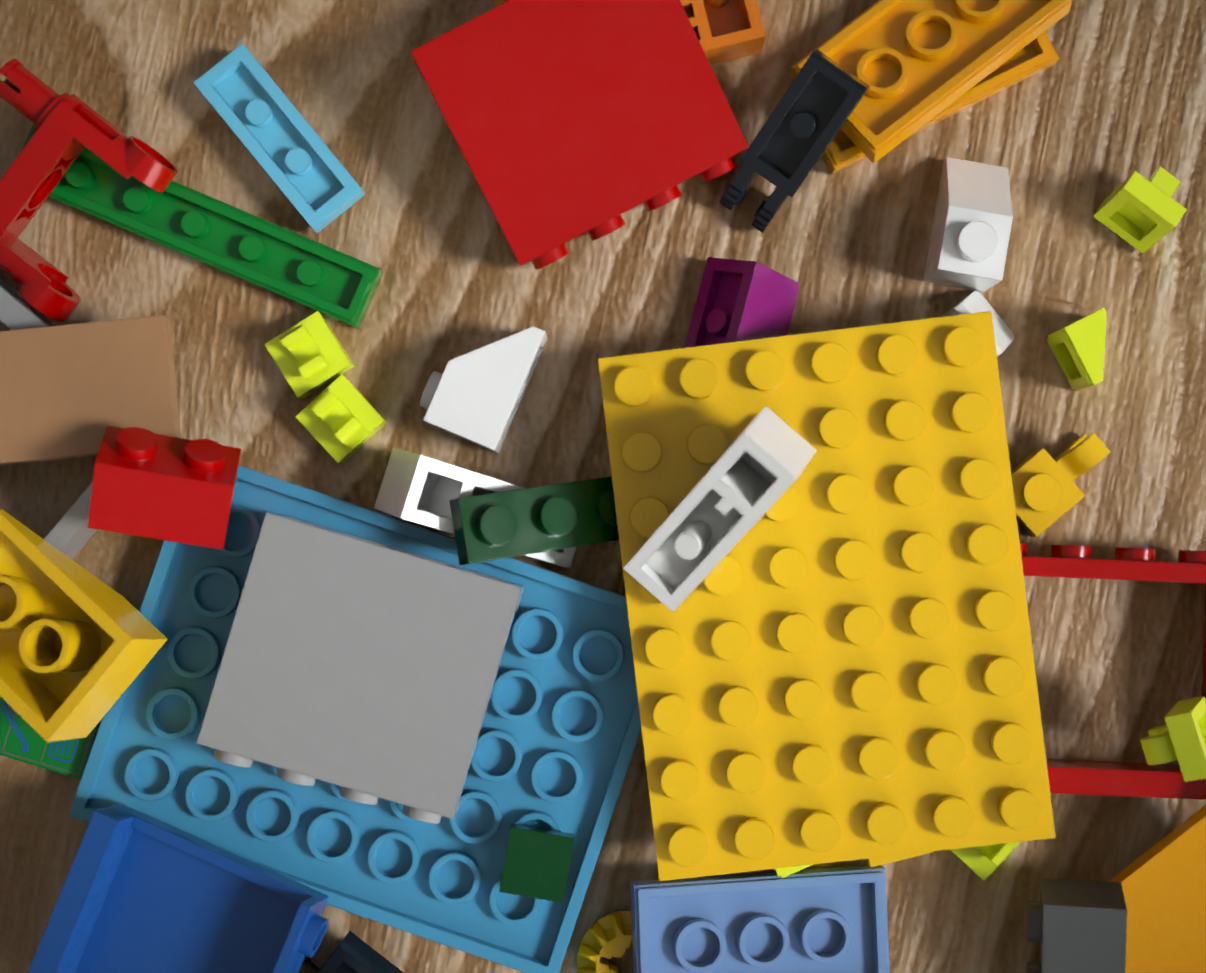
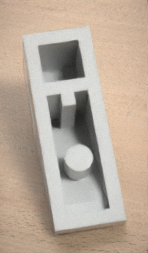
(421, 489)
(721, 509)

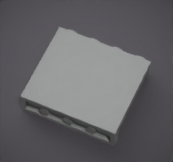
(359, 667)

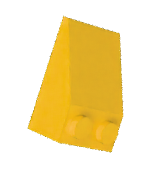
(63, 637)

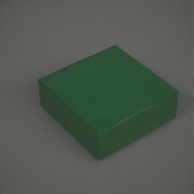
(537, 863)

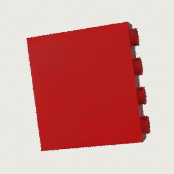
(579, 114)

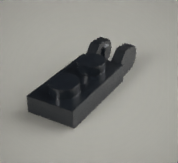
(797, 134)

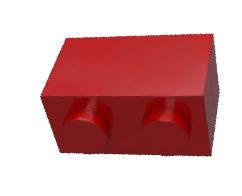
(163, 487)

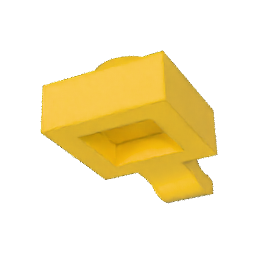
(1046, 486)

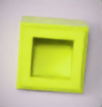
(1081, 349)

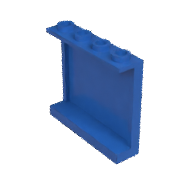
(174, 904)

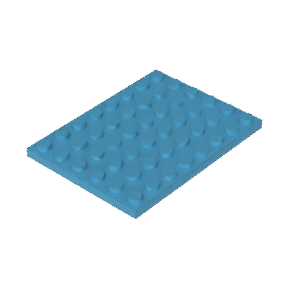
(543, 759)

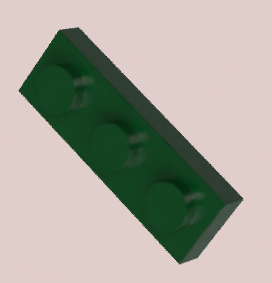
(534, 520)

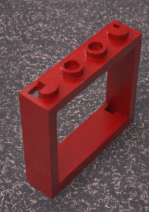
(1107, 776)

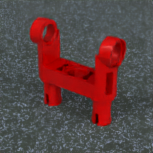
(61, 133)

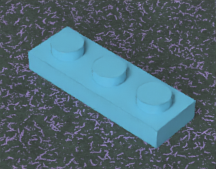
(279, 138)

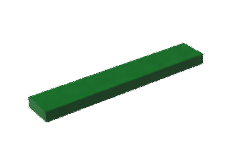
(222, 238)

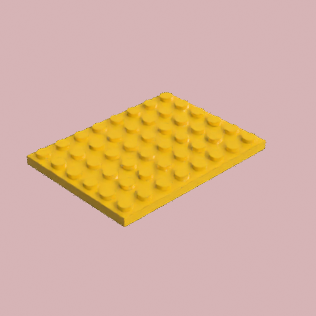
(869, 640)

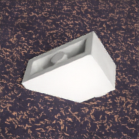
(970, 226)
(484, 389)

